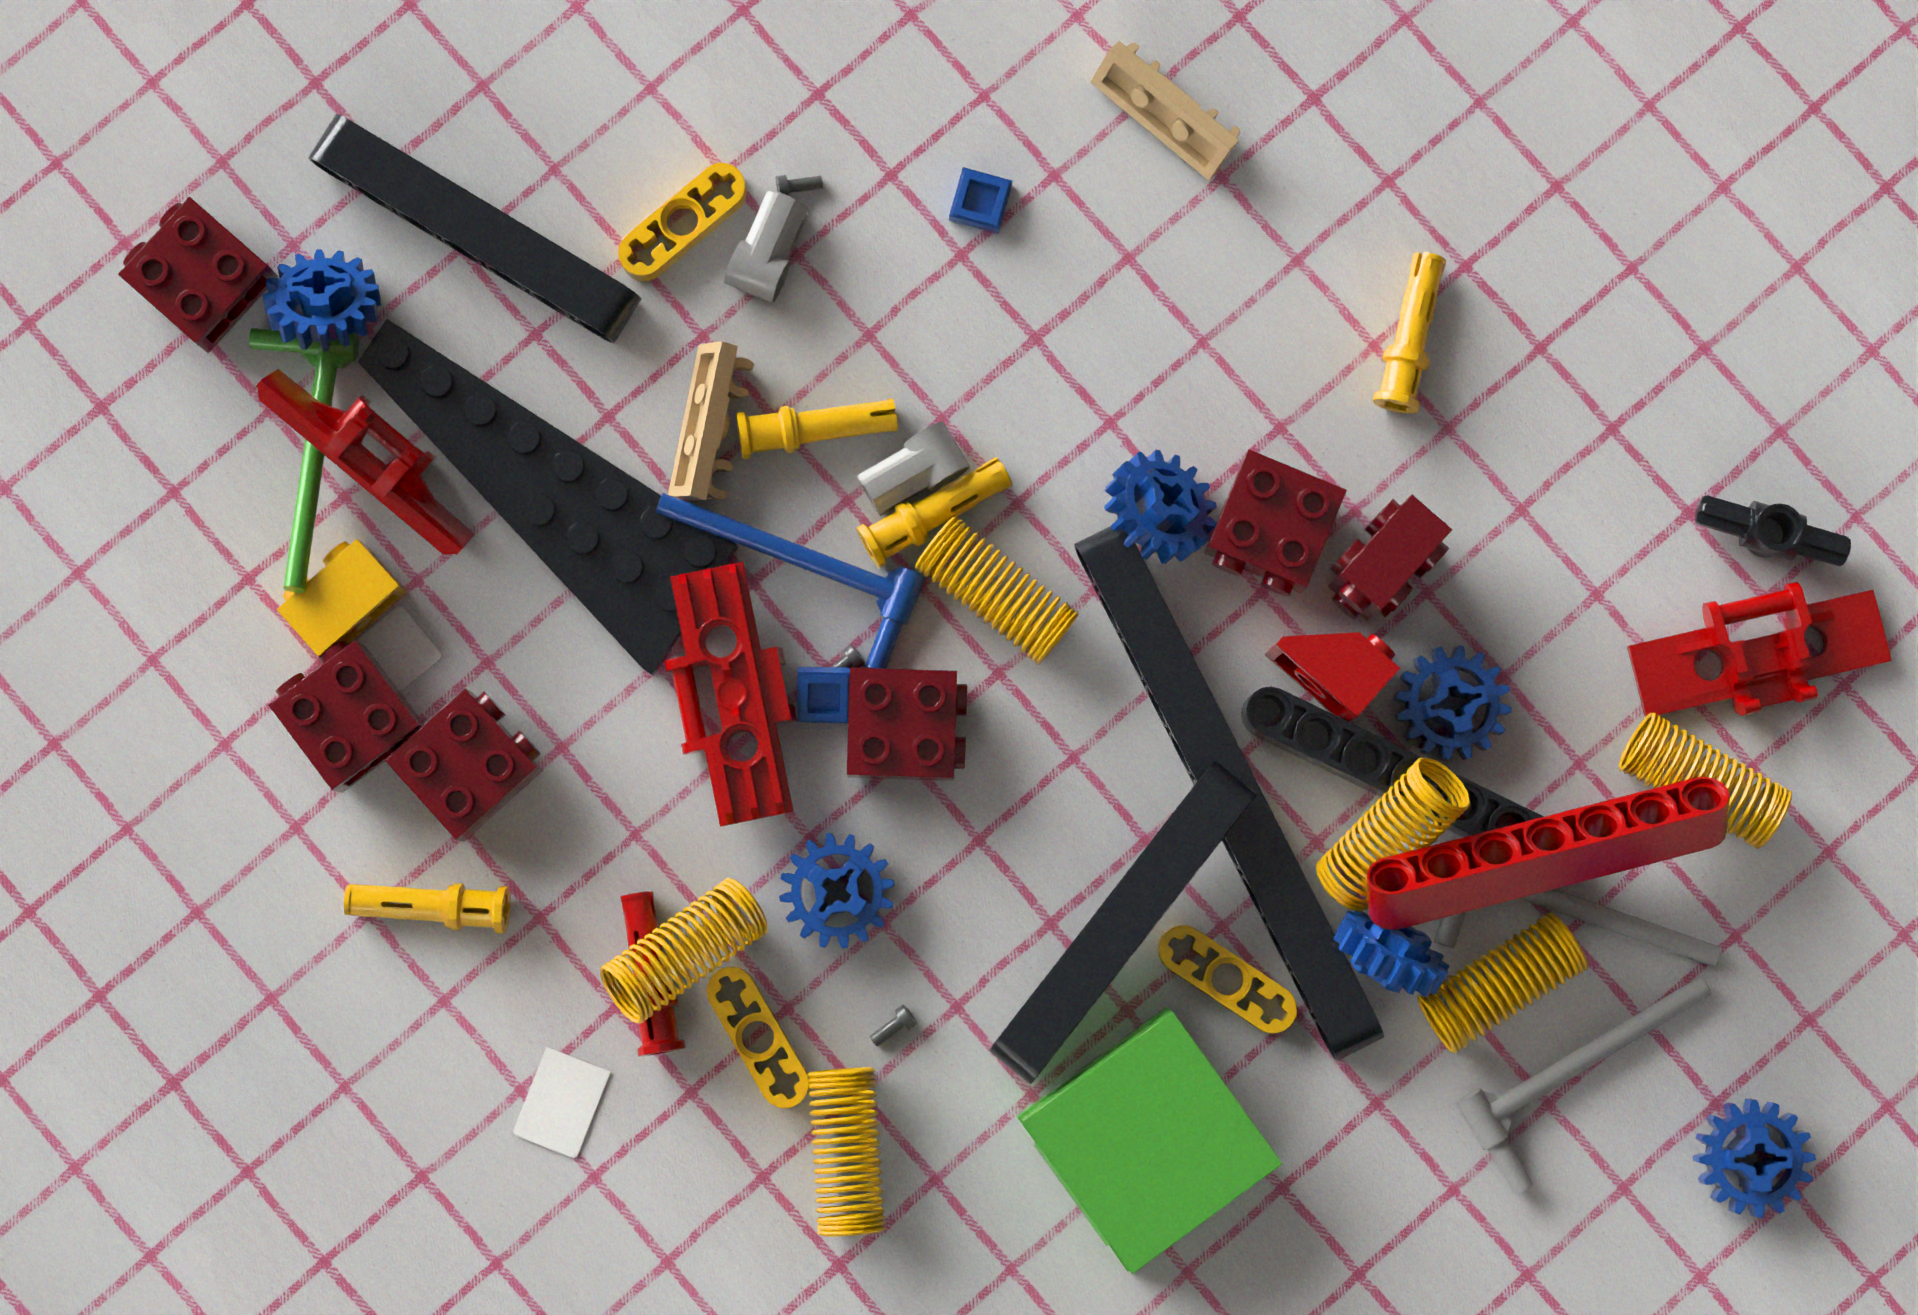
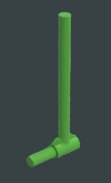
(312, 460)

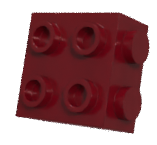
(196, 273)
(1274, 523)
(1376, 573)
(345, 714)
(905, 724)
(466, 763)

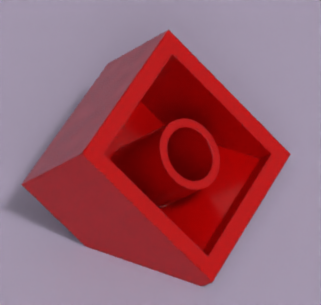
(1336, 668)

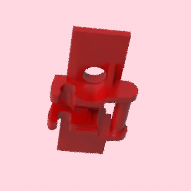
(340, 439)
(1761, 668)
(746, 689)

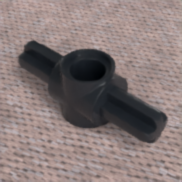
(1748, 526)

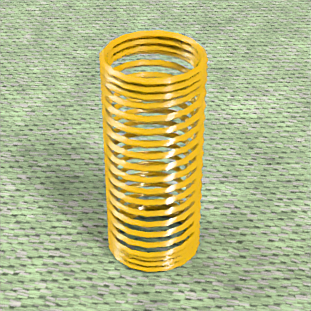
(939, 552)
(1652, 737)
(1426, 796)
(1510, 987)
(629, 992)
(857, 1083)

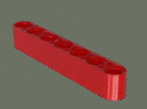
(1547, 853)

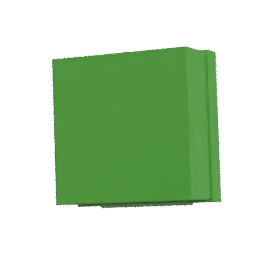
(1148, 1140)

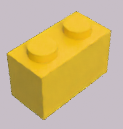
(341, 597)

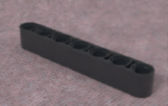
(475, 228)
(1390, 758)
(1123, 921)

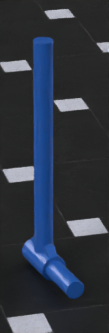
(895, 592)

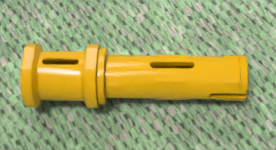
(1407, 356)
(790, 429)
(912, 522)
(452, 906)

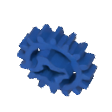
(322, 300)
(1160, 506)
(1445, 679)
(857, 906)
(1392, 956)
(1753, 1136)

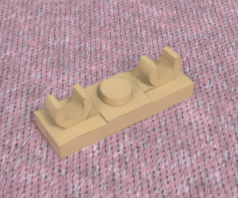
(1165, 109)
(706, 422)

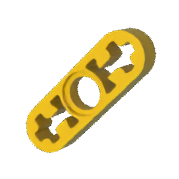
(682, 199)
(748, 996)
(1252, 1012)

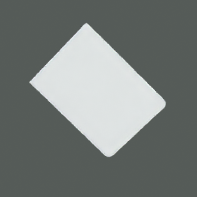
(400, 647)
(561, 1102)

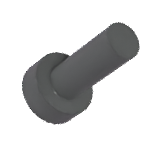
(796, 185)
(851, 658)
(903, 1019)

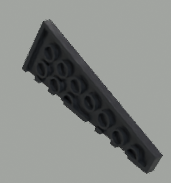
(560, 497)

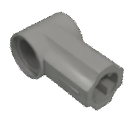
(763, 258)
(924, 463)

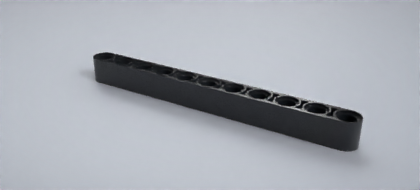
(1256, 839)

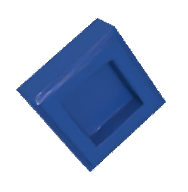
(980, 200)
(823, 694)

